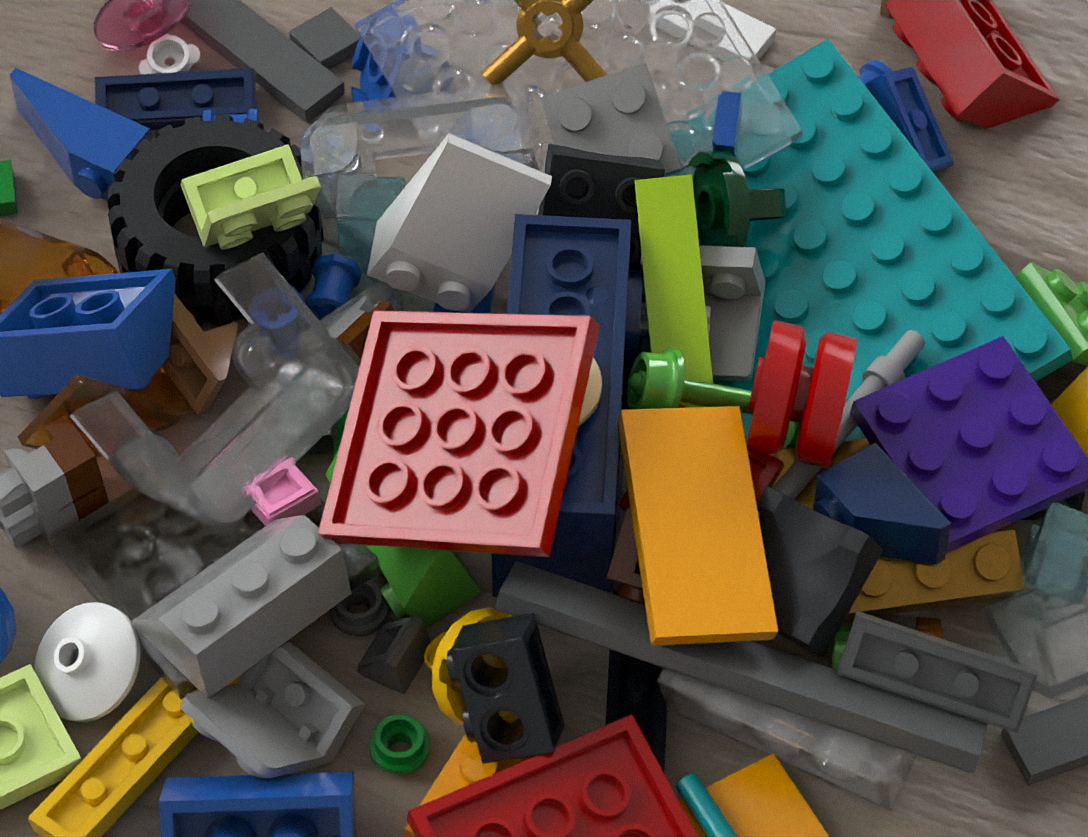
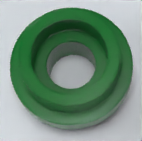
(394, 730)

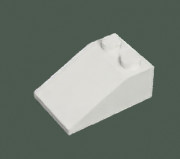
(455, 224)

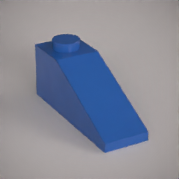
(77, 133)

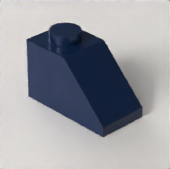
(885, 504)

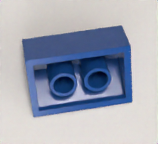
(86, 326)
(259, 806)

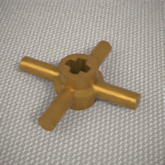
(533, 43)

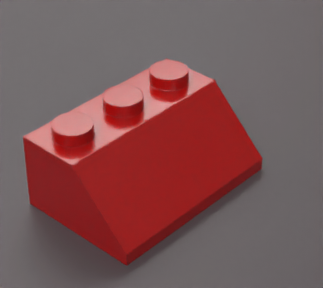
(972, 59)

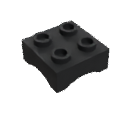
(597, 187)
(812, 569)

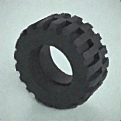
(150, 201)

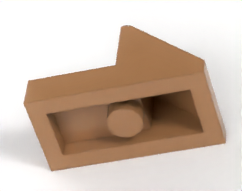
(197, 358)

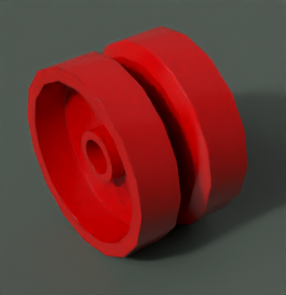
(800, 393)

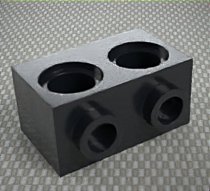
(520, 688)

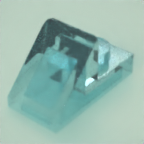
(1058, 554)

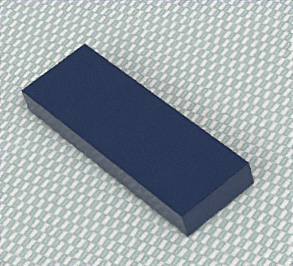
(176, 96)

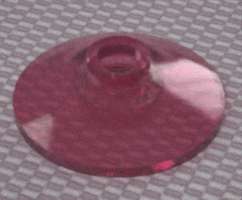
(136, 23)

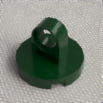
(725, 203)

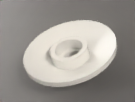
(105, 662)

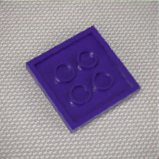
(976, 440)

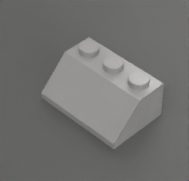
(247, 603)

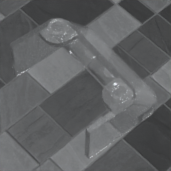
(294, 397)

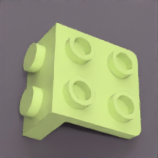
(249, 196)

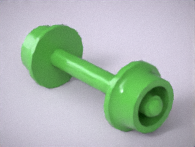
(660, 383)

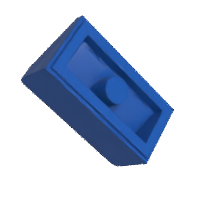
(909, 109)

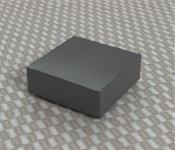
(326, 38)

